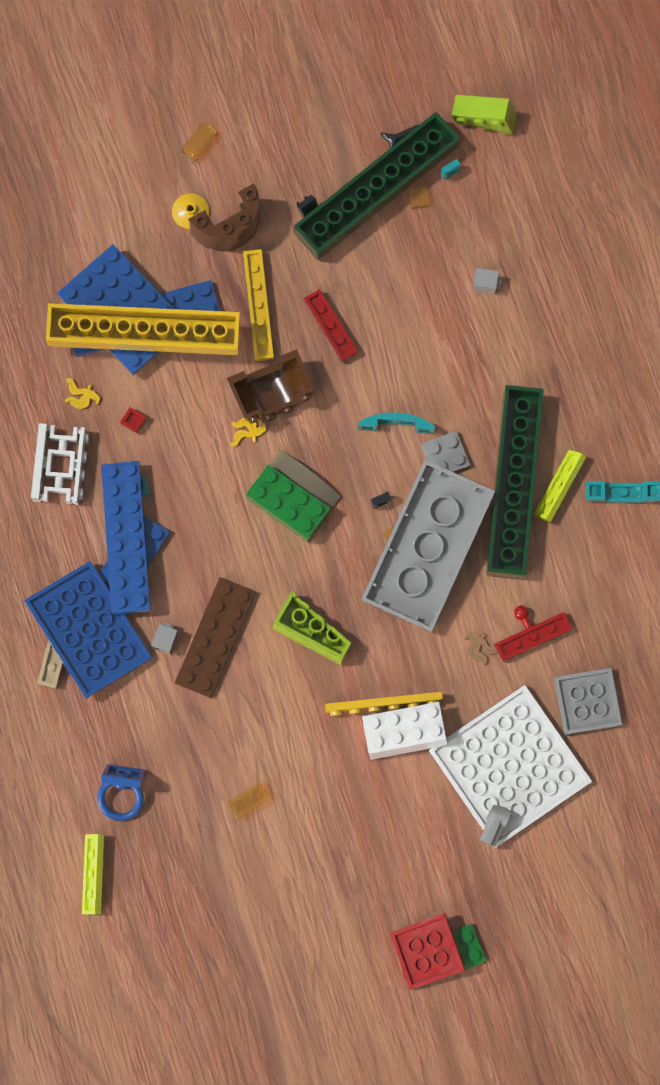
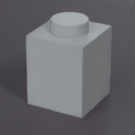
(486, 281)
(165, 638)

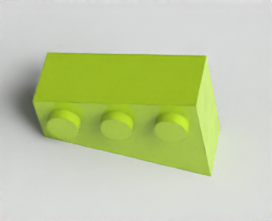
(485, 113)

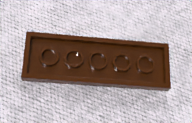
(215, 637)

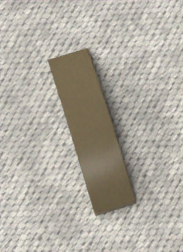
(305, 479)

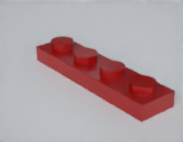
(330, 325)

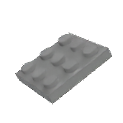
(587, 701)

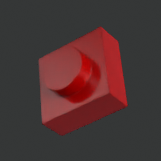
(133, 420)

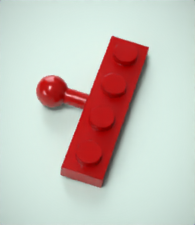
(532, 635)

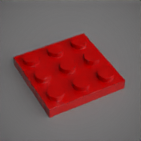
(428, 951)

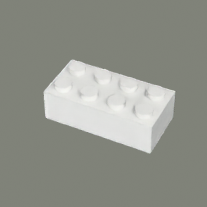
(404, 730)

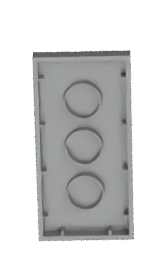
(428, 546)

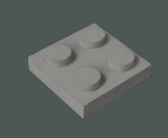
(446, 452)

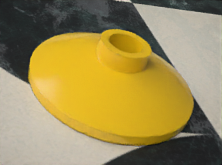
(180, 207)

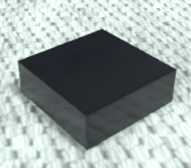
(380, 500)

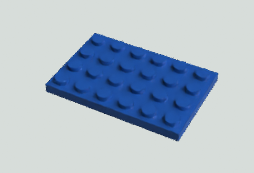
(116, 283)
(83, 631)

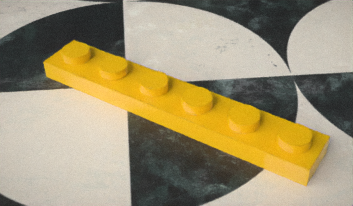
(258, 305)
(374, 705)

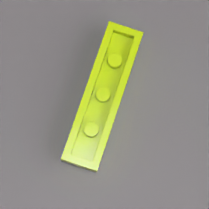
(559, 486)
(93, 874)

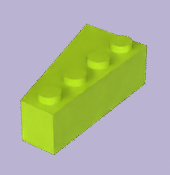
(307, 628)

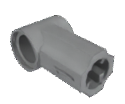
(495, 823)

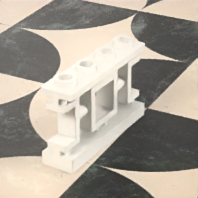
(45, 463)

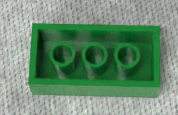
(287, 503)

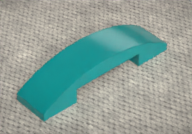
(421, 425)
(623, 492)

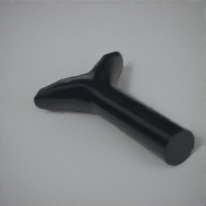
(394, 138)

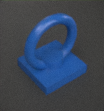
(121, 778)

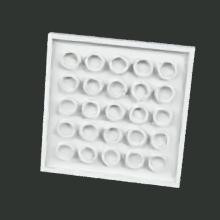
(511, 761)

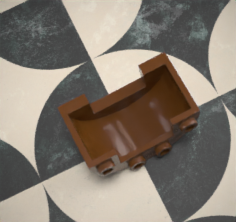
(233, 231)
(272, 388)

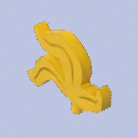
(84, 401)
(253, 431)

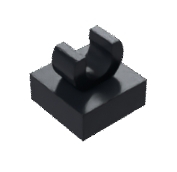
(307, 205)

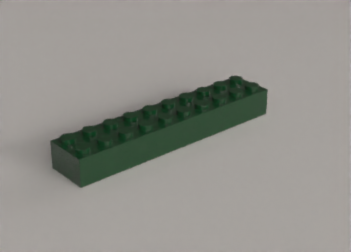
(376, 185)
(514, 482)

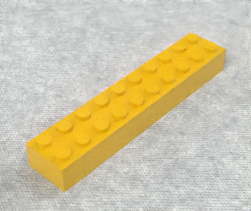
(143, 329)

